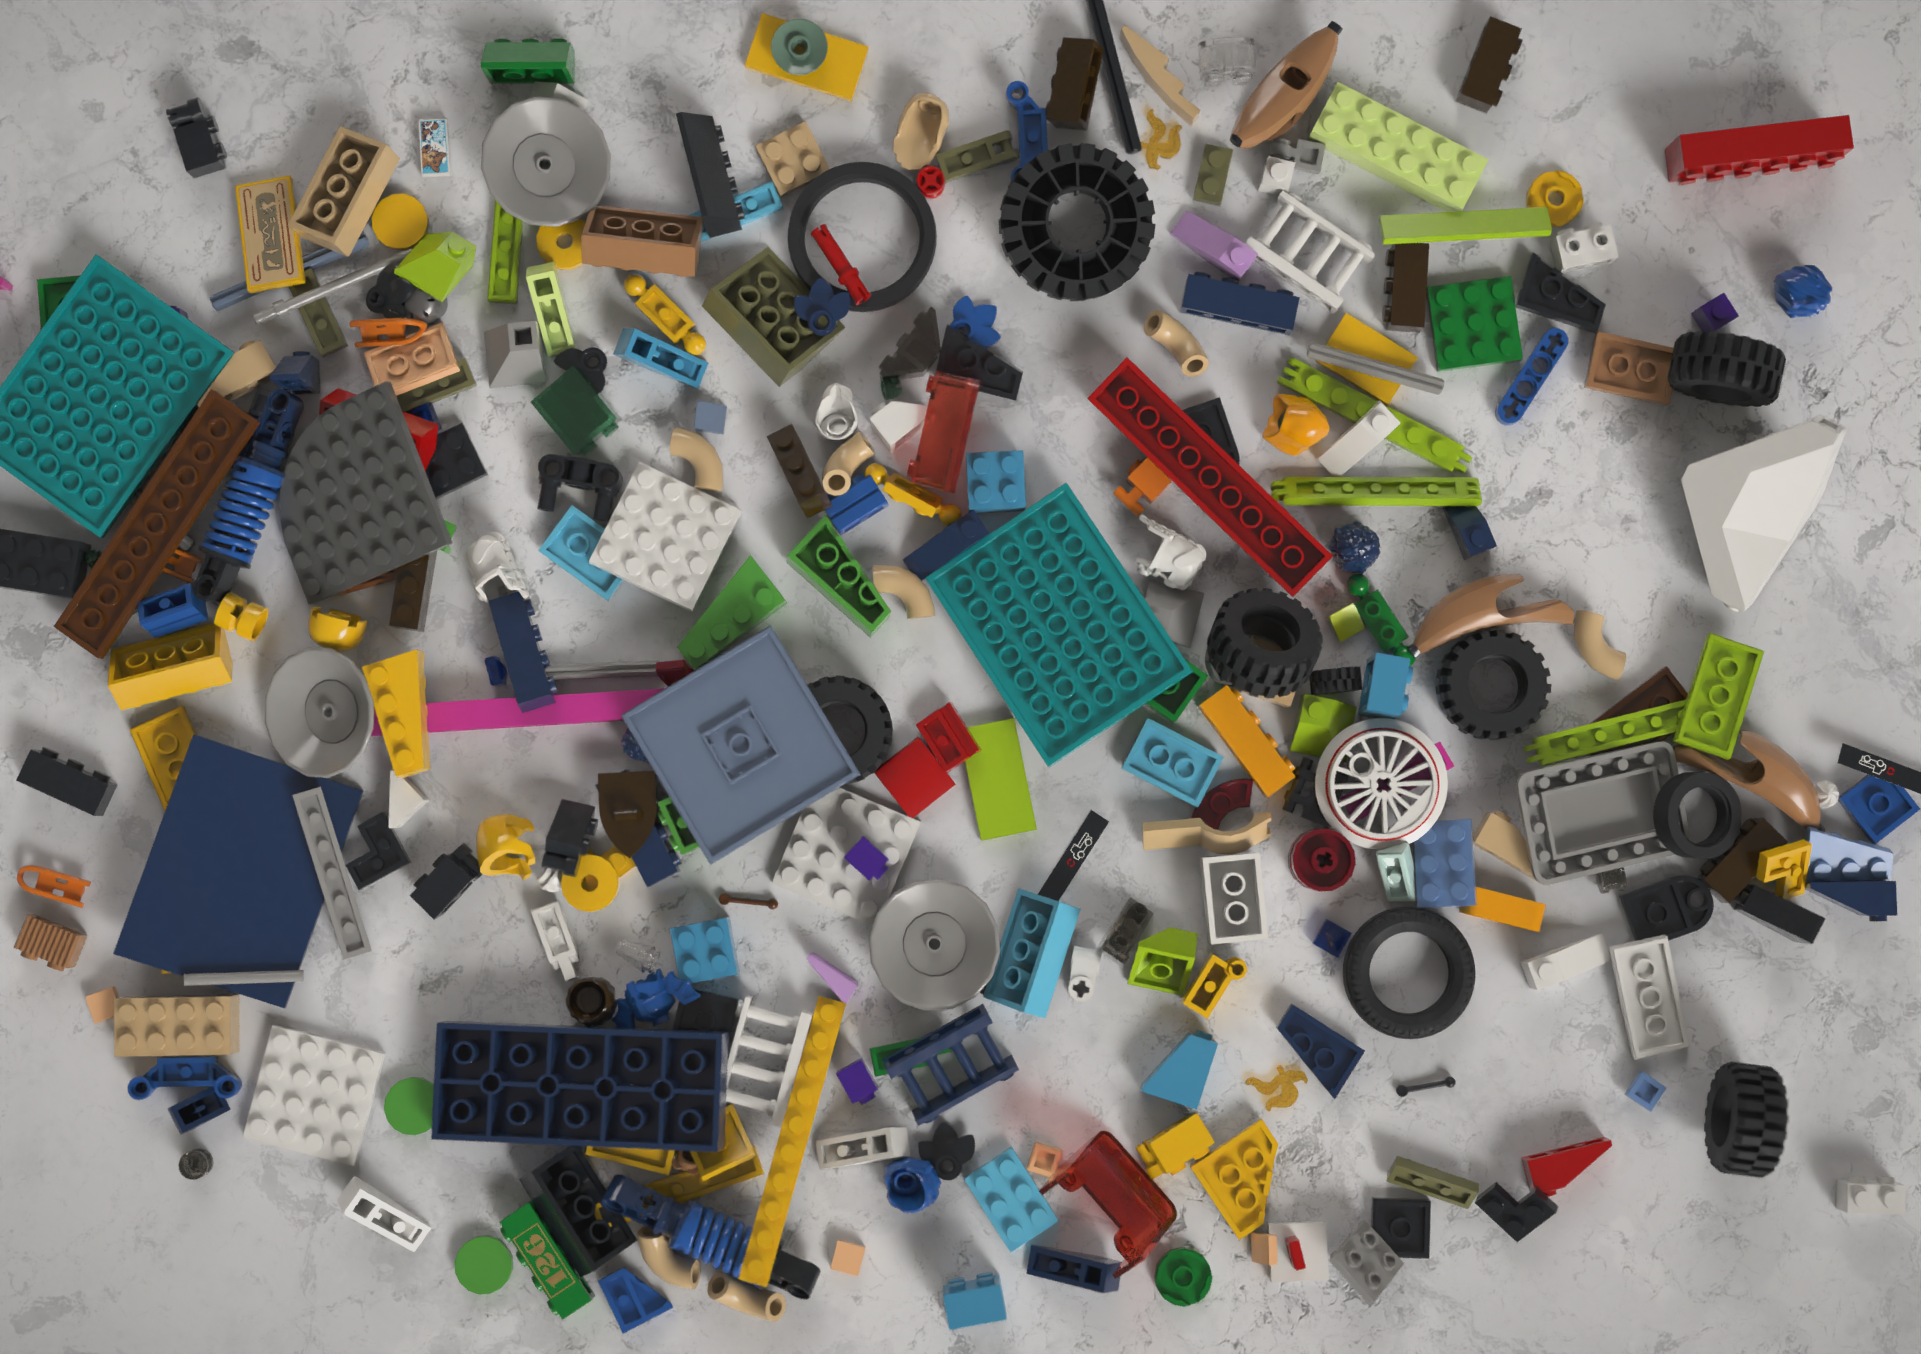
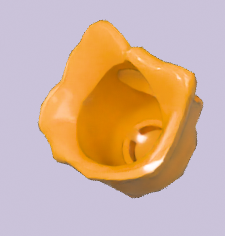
(1301, 425)

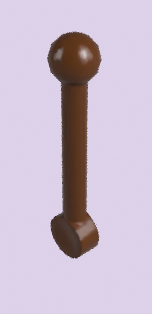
(725, 899)

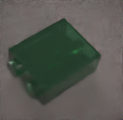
(577, 411)

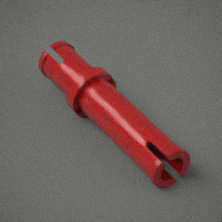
(847, 274)

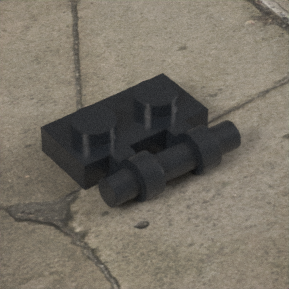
(1311, 808)

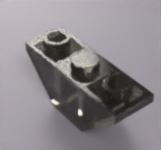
(915, 350)
(1125, 932)

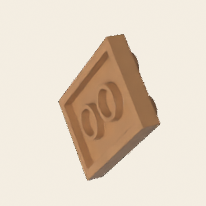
(1630, 368)

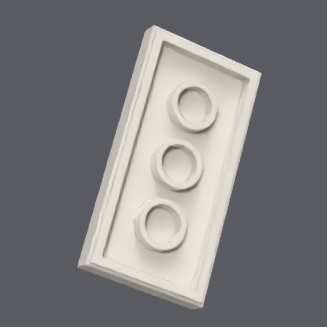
(1649, 997)

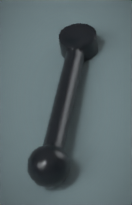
(1402, 1090)

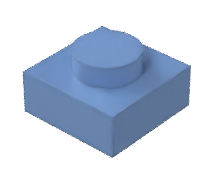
(1645, 1091)

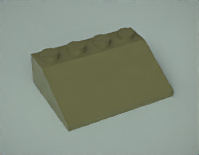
(761, 316)

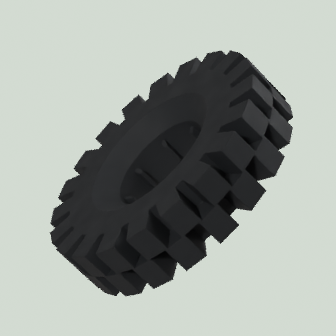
(1027, 230)

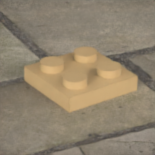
(792, 159)

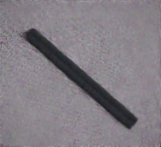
(1114, 76)

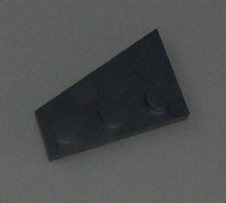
(1557, 298)
(970, 359)

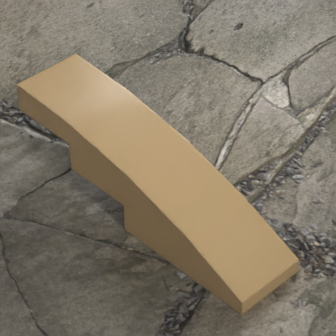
(1152, 67)

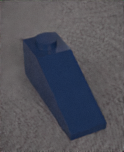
(298, 374)
(946, 545)
(1863, 898)
(1074, 1268)

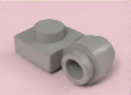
(1306, 154)

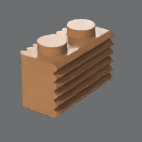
(49, 942)

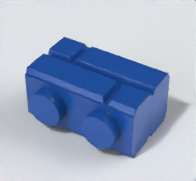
(857, 504)
(171, 611)

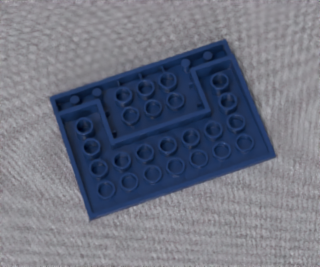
(232, 871)

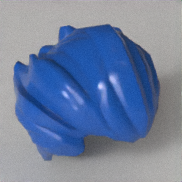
(1802, 291)
(911, 1184)

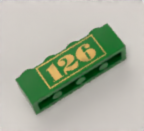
(546, 1260)

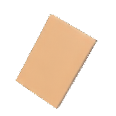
(413, 363)

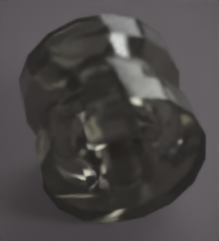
(1611, 880)
(201, 1165)

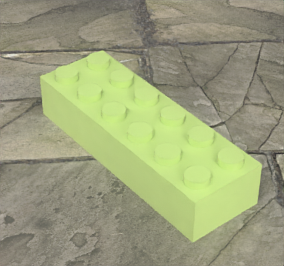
(1398, 149)

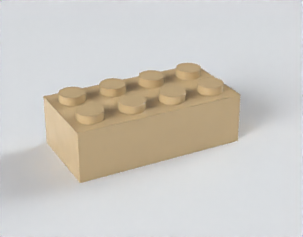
(344, 191)
(176, 1025)

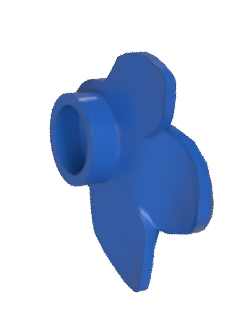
(976, 321)

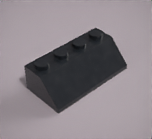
(709, 173)
(566, 1198)

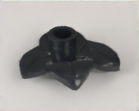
(391, 293)
(580, 358)
(947, 1147)

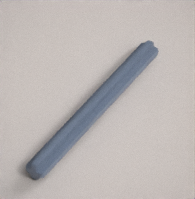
(312, 260)

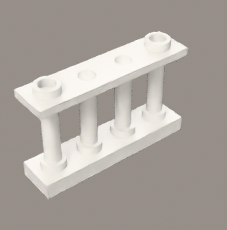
(1305, 280)
(790, 1052)

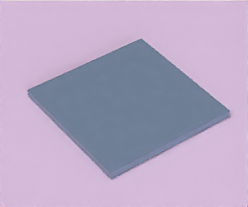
(740, 745)

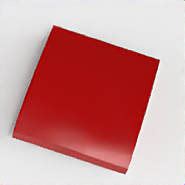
(914, 777)

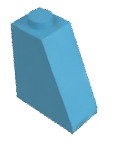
(1183, 1070)

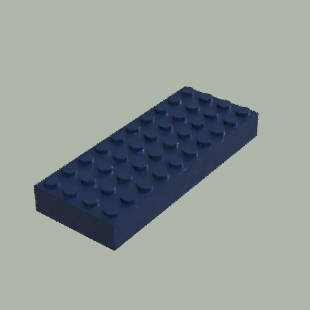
(580, 1086)

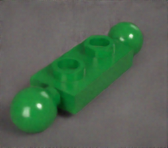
(1379, 617)

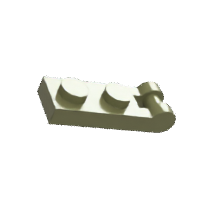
(976, 156)

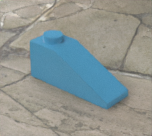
(660, 357)

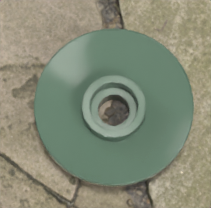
(794, 34)

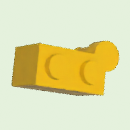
(1212, 982)
(1175, 1146)

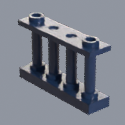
(950, 1037)

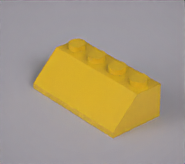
(169, 666)

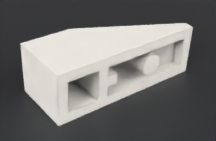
(1359, 439)
(1565, 962)
(863, 1148)
(382, 1214)

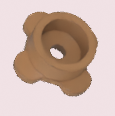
(680, 1162)

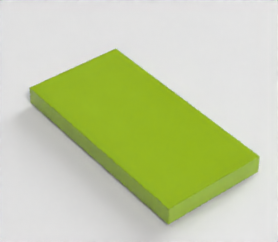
(1718, 696)
(999, 781)

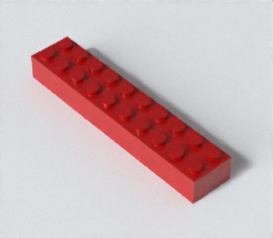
(1210, 477)

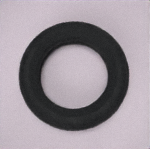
(1460, 972)

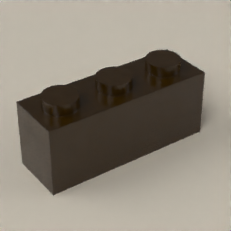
(1489, 65)
(1074, 83)
(1406, 287)
(799, 471)
(413, 594)
(1739, 864)

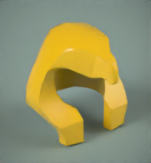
(496, 838)

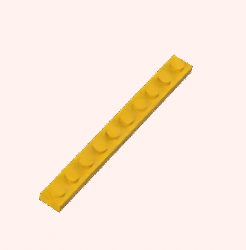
(792, 1142)

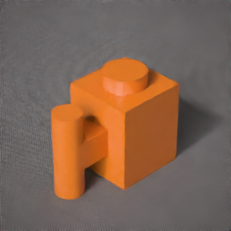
(1146, 482)

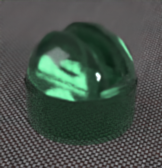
(889, 389)

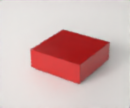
(1295, 1252)

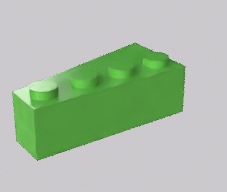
(839, 577)
(734, 613)

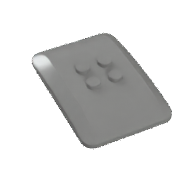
(1595, 812)

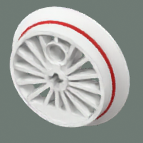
(1418, 816)

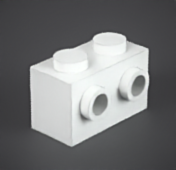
(1584, 248)
(1871, 1196)

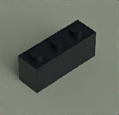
(67, 781)

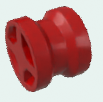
(931, 177)

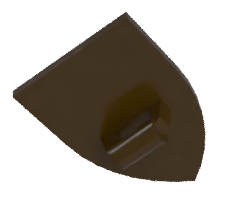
(628, 808)

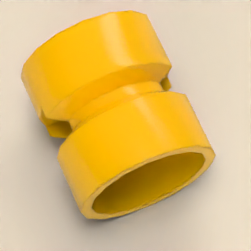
(243, 617)

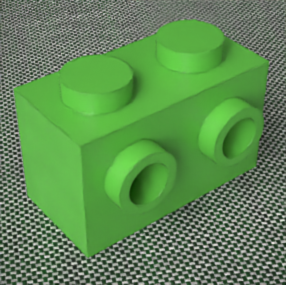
(681, 837)

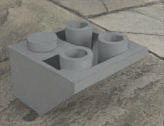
(515, 354)

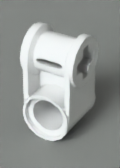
(1084, 967)

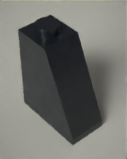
(1779, 914)

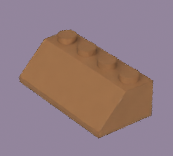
(642, 240)

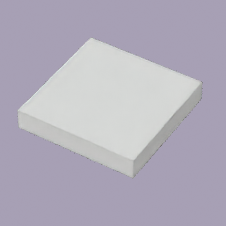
(1313, 1246)

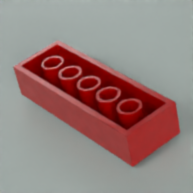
(1759, 149)

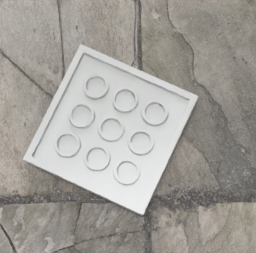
(665, 537)
(825, 834)
(314, 1095)

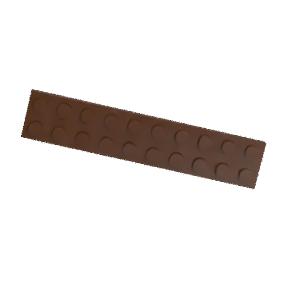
(157, 524)

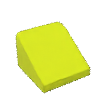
(1346, 622)

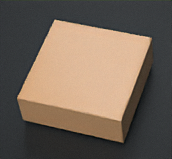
(102, 1004)
(1044, 1159)
(1264, 1248)
(848, 1257)

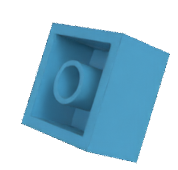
(996, 482)
(1385, 686)
(705, 950)
(974, 1301)

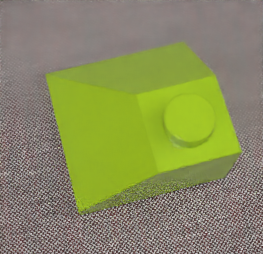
(438, 263)
(1318, 723)
(1164, 961)

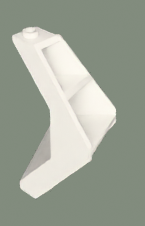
(1756, 502)

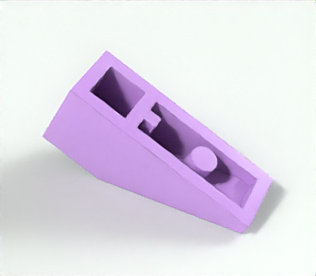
(1214, 245)

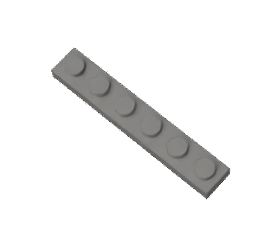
(332, 872)

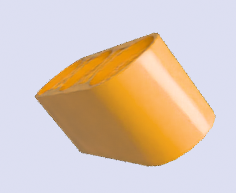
(1506, 909)

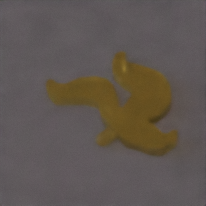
(1164, 150)
(1288, 1090)

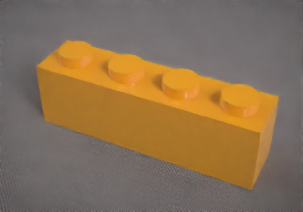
(1246, 741)

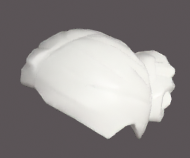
(836, 414)

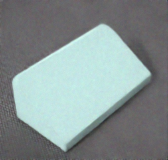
(1397, 873)

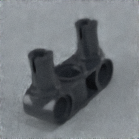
(578, 474)

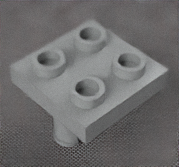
(1366, 1262)

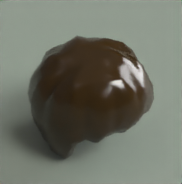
(591, 1001)

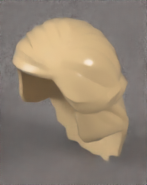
(920, 131)

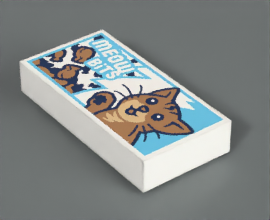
(434, 148)

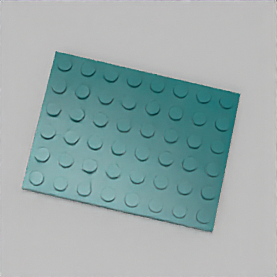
(103, 395)
(1058, 625)

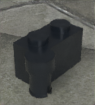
(197, 138)
(569, 837)
(447, 882)

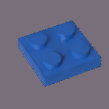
(1877, 806)

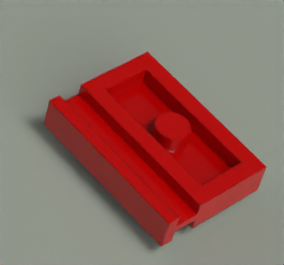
(948, 737)

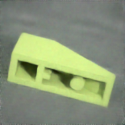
(550, 307)

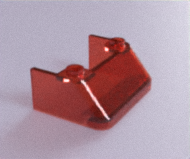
(944, 431)
(1122, 1192)

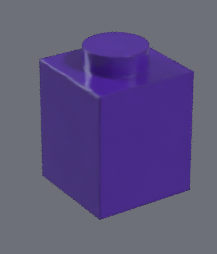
(1715, 314)
(867, 859)
(858, 1082)

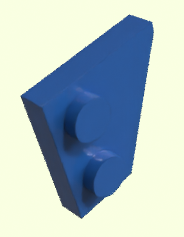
(632, 1299)

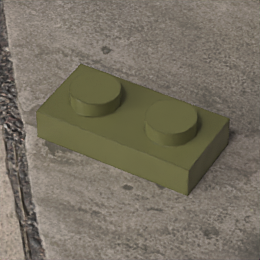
(1212, 174)

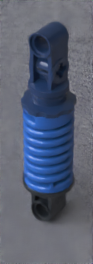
(256, 479)
(697, 1228)

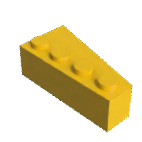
(401, 709)

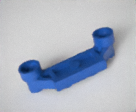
(1031, 124)
(185, 1073)

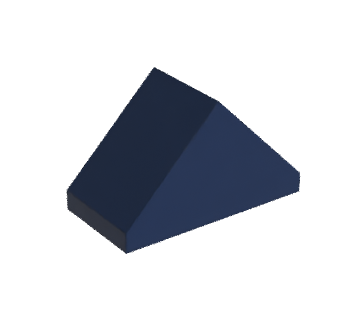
(198, 1110)

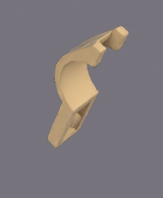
(1196, 833)

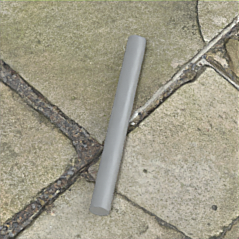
(244, 977)

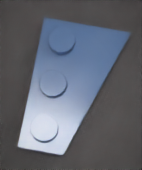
(1845, 859)

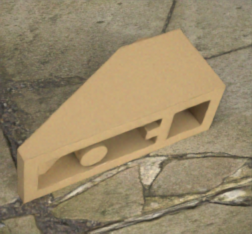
(243, 372)
(1503, 841)

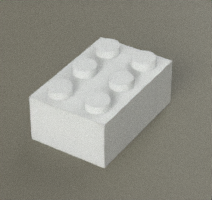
(1233, 898)

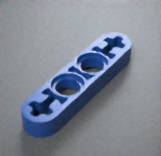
(1529, 375)

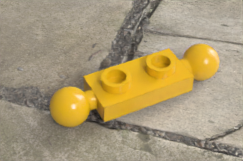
(664, 314)
(919, 498)

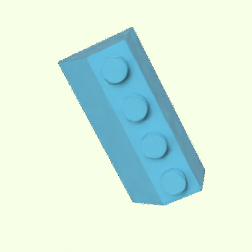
(1032, 953)

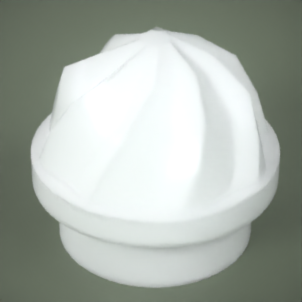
(1827, 793)
(550, 879)

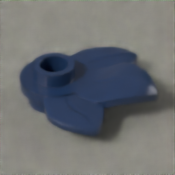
(820, 303)

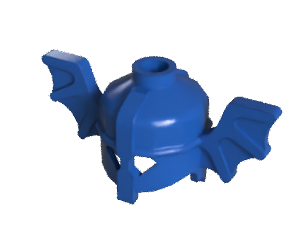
(652, 999)

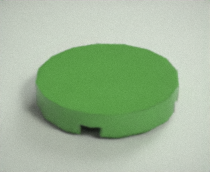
(410, 1105)
(483, 1264)

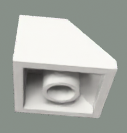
(897, 422)

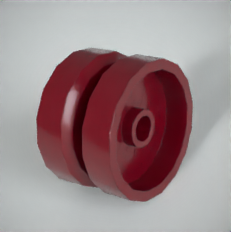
(1338, 860)

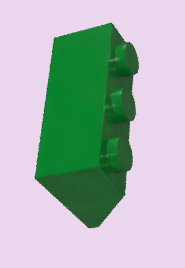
(529, 62)

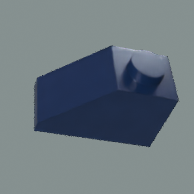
(1469, 530)

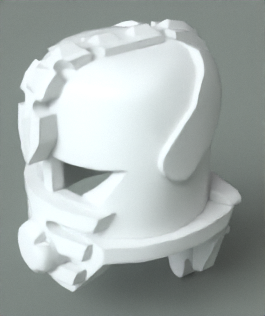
(1173, 555)
(494, 567)

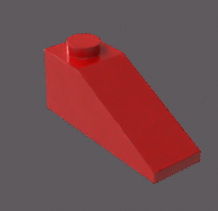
(1560, 1166)

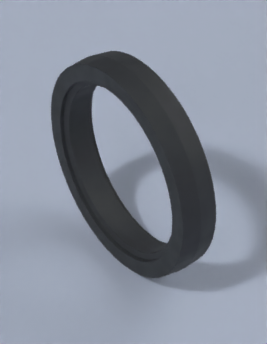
(867, 173)

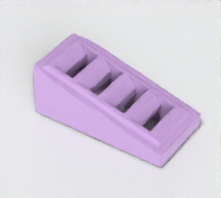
(837, 980)

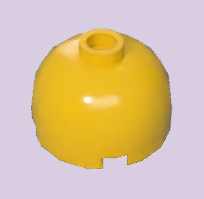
(336, 629)

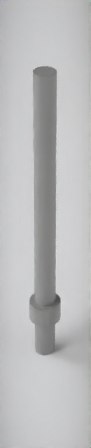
(282, 308)

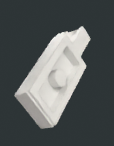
(556, 938)

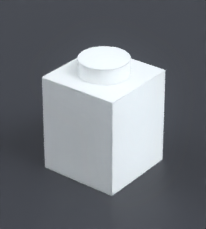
(1276, 176)

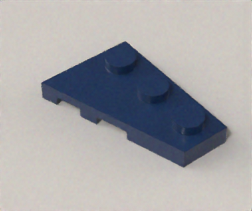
(1320, 1048)

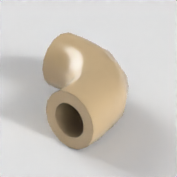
(1178, 341)
(702, 457)
(844, 462)
(905, 586)
(1593, 646)
(665, 1262)
(746, 1297)

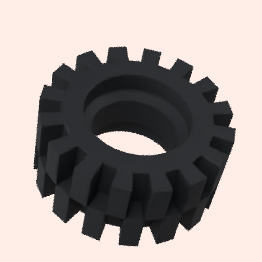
(1335, 680)

